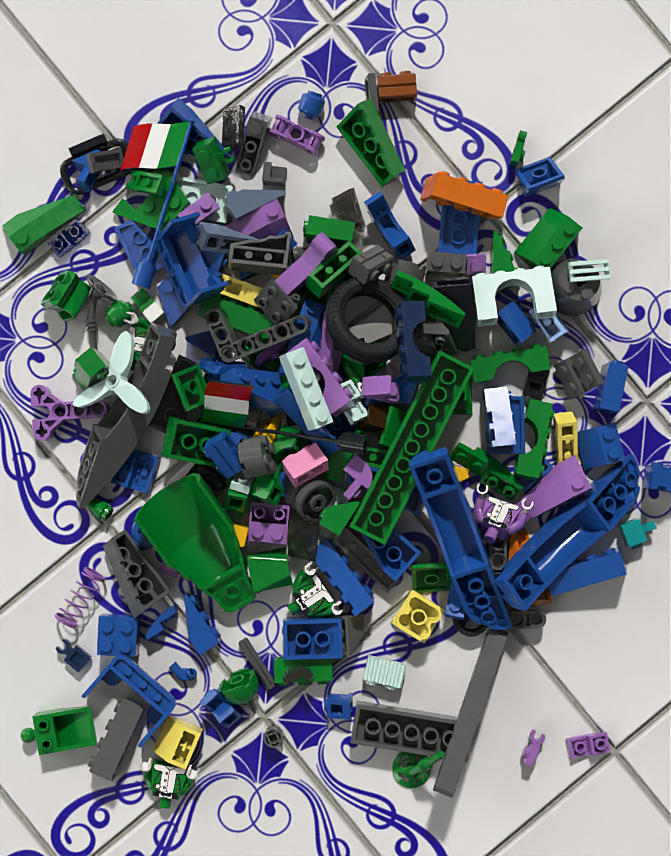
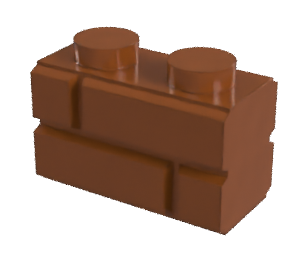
(396, 87)

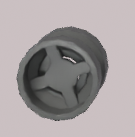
(271, 733)

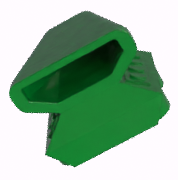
(66, 295)
(269, 570)

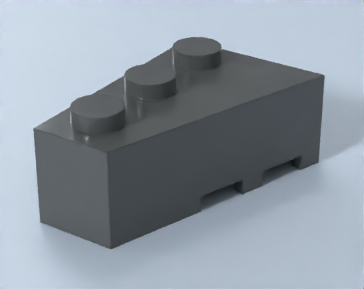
(261, 255)

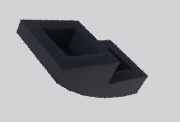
(535, 384)

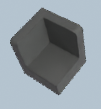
(274, 175)

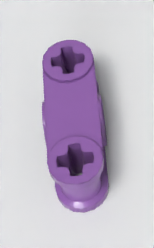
(285, 128)

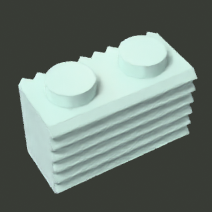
(384, 672)

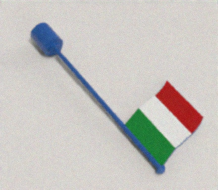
(156, 148)

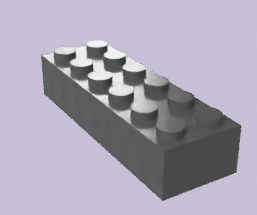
(401, 728)

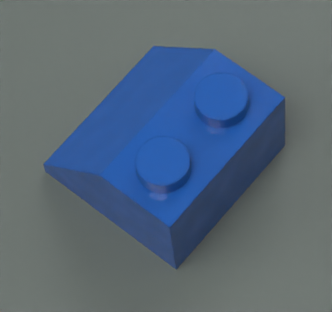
(515, 323)
(600, 446)

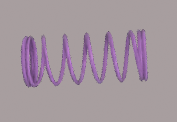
(92, 575)

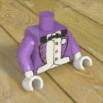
(498, 517)

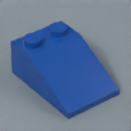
(312, 638)

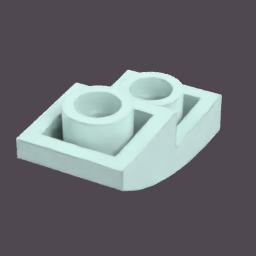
(241, 483)

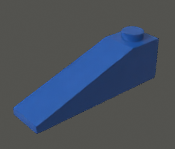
(394, 555)

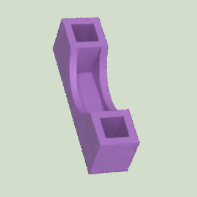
(335, 395)

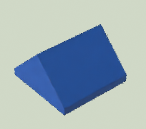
(539, 176)

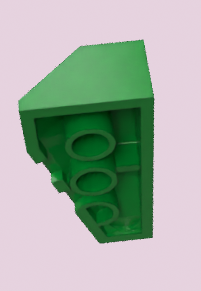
(37, 225)

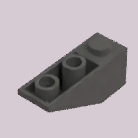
(253, 143)

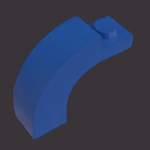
(388, 226)

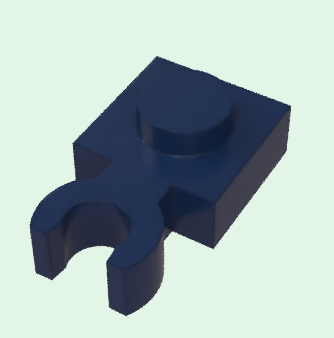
(75, 657)

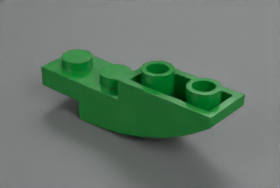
(488, 468)

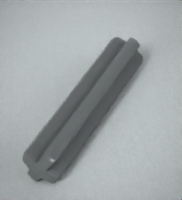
(257, 663)

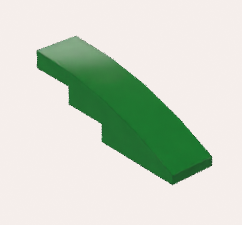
(436, 304)

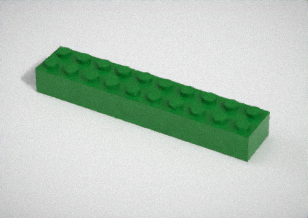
(417, 433)

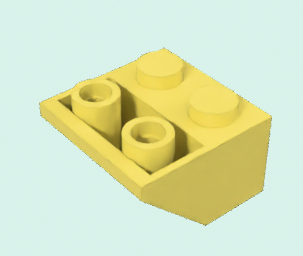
(177, 741)

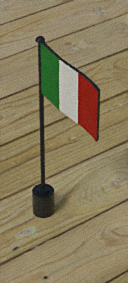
(229, 404)

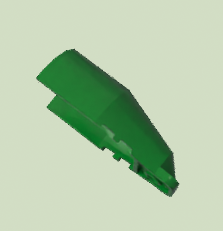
(198, 540)

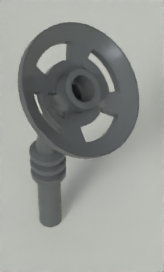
(99, 290)

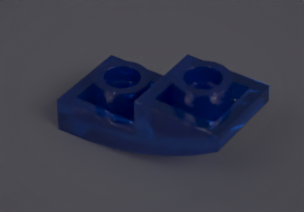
(69, 237)

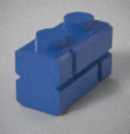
(224, 454)

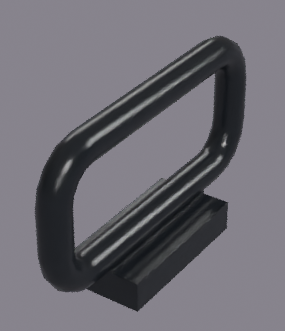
(100, 143)

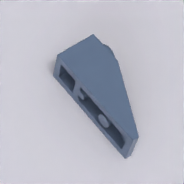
(246, 200)
(218, 238)

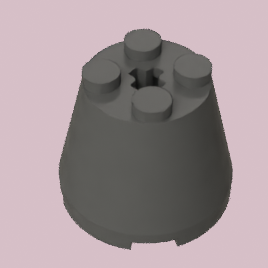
(574, 297)

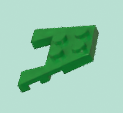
(151, 208)

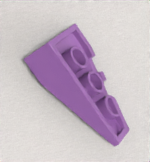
(557, 487)

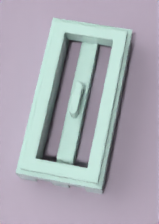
(605, 269)

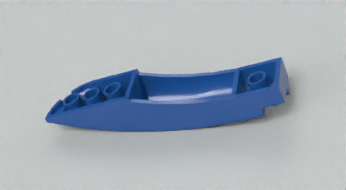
(569, 534)
(459, 538)

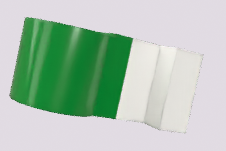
(148, 306)

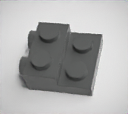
(578, 374)

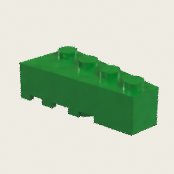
(371, 142)

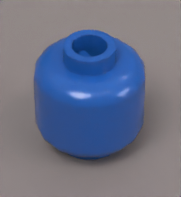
(311, 105)

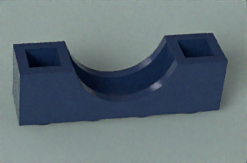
(415, 365)

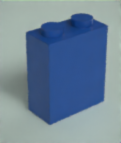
(610, 393)

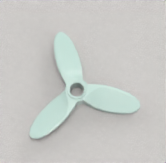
(117, 380)

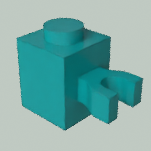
(634, 532)

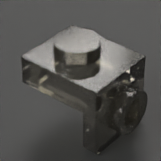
(293, 673)

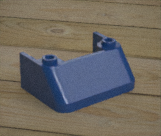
(185, 262)
(126, 669)

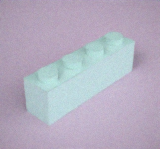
(306, 389)

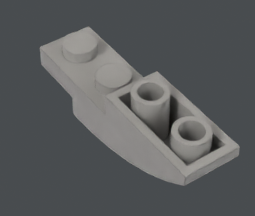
(372, 332)

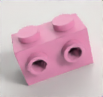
(305, 464)

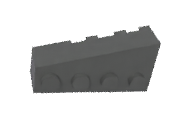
(134, 573)

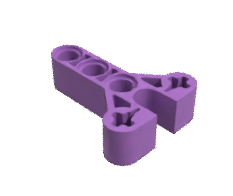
(297, 274)
(54, 421)

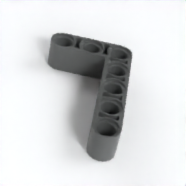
(255, 339)
(526, 621)

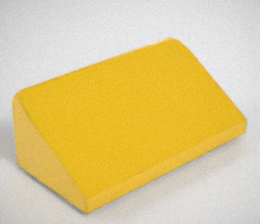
(241, 531)

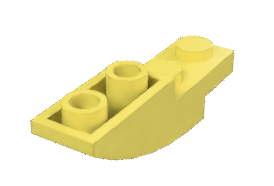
(240, 290)

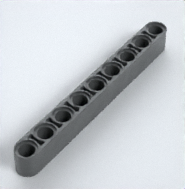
(470, 712)

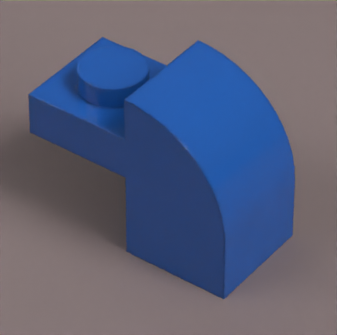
(223, 710)

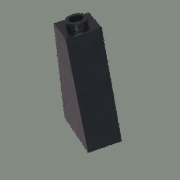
(461, 293)

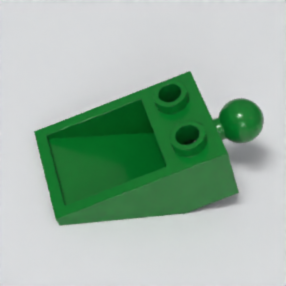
(65, 729)

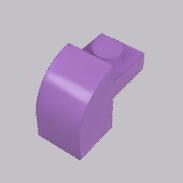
(361, 472)

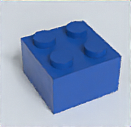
(118, 635)

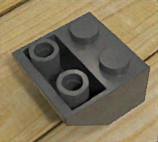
(434, 337)

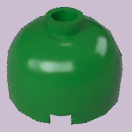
(240, 687)

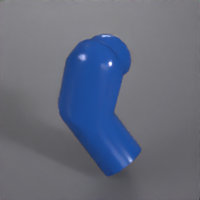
(184, 674)

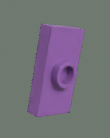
(272, 352)

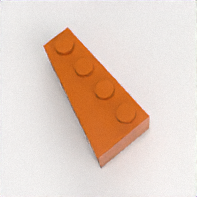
(464, 195)

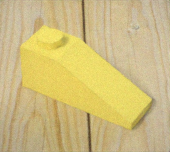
(565, 435)

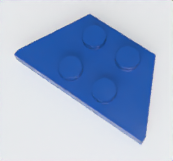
(171, 303)

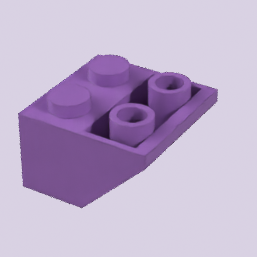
(268, 523)

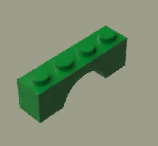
(533, 359)
(537, 417)
(268, 487)

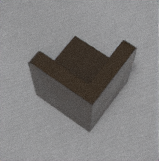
(375, 419)

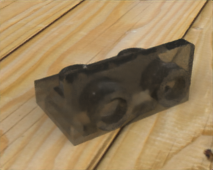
(233, 126)

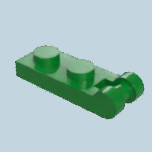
(146, 183)

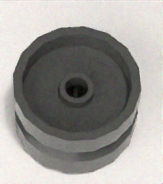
(311, 498)

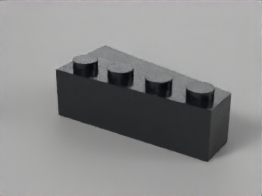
(170, 402)

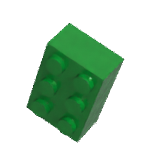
(186, 440)

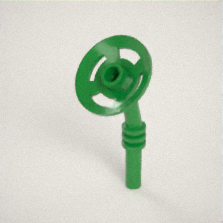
(414, 767)

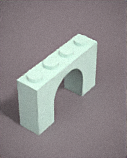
(534, 281)

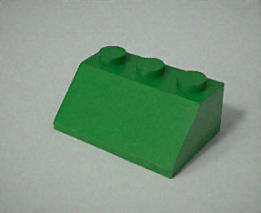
(548, 239)

